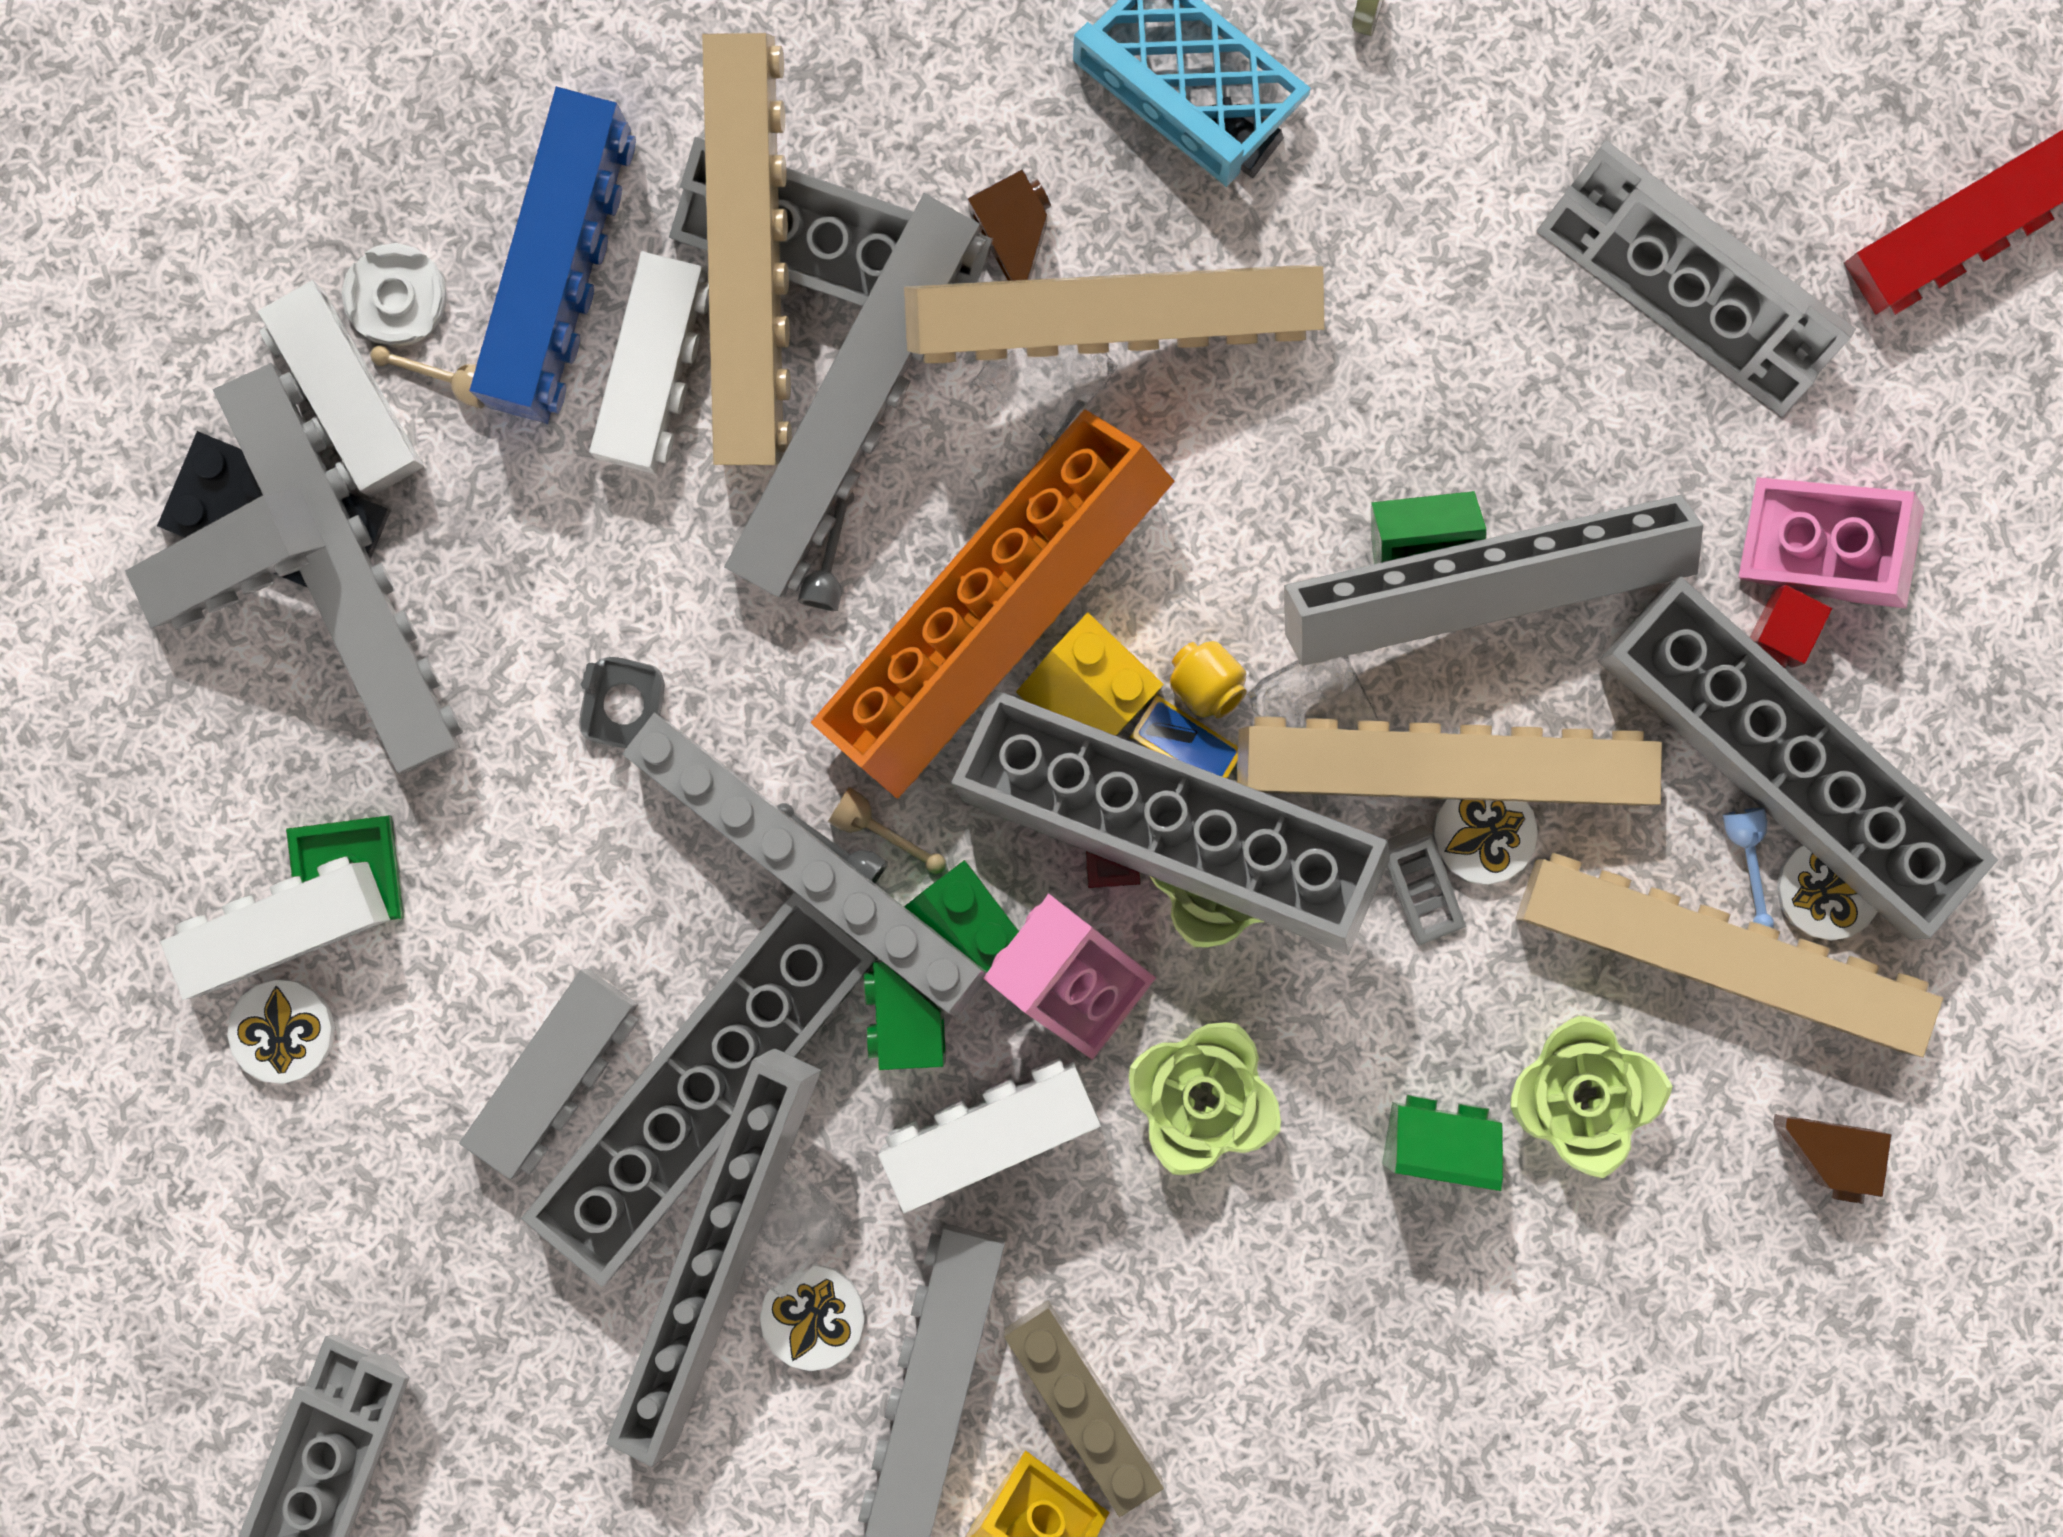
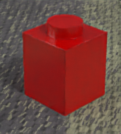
(1790, 626)

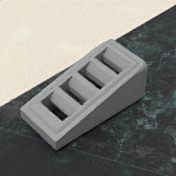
(1409, 843)

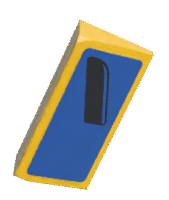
(1184, 738)

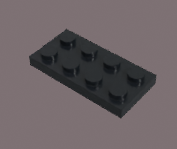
(219, 481)

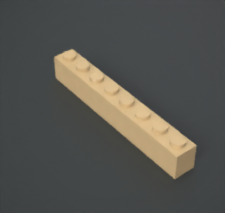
(745, 248)
(1111, 310)
(1449, 765)
(1730, 957)

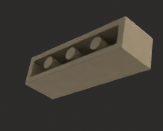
(1083, 1408)

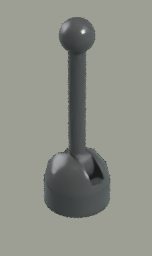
(822, 587)
(864, 861)

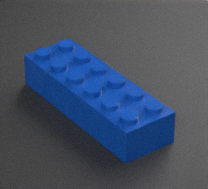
(553, 256)

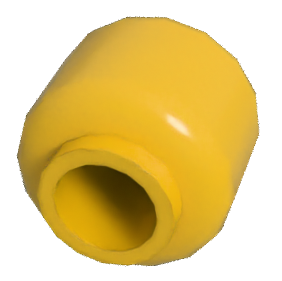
(1208, 679)

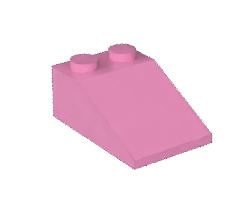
(1833, 540)
(1069, 977)

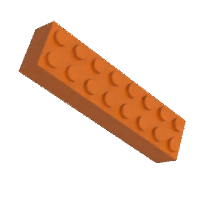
(993, 601)

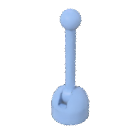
(1747, 831)

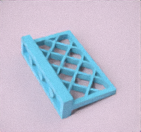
(1170, 111)

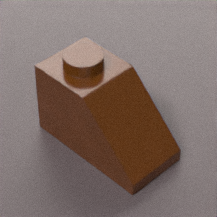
(1015, 219)
(1839, 1155)

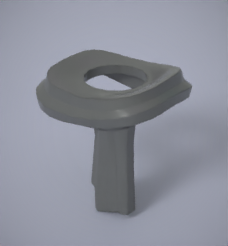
(598, 680)

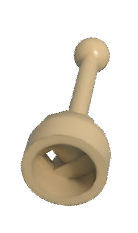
(460, 380)
(855, 814)

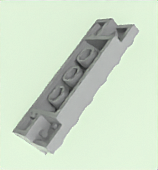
(833, 236)
(1695, 279)
(328, 1444)

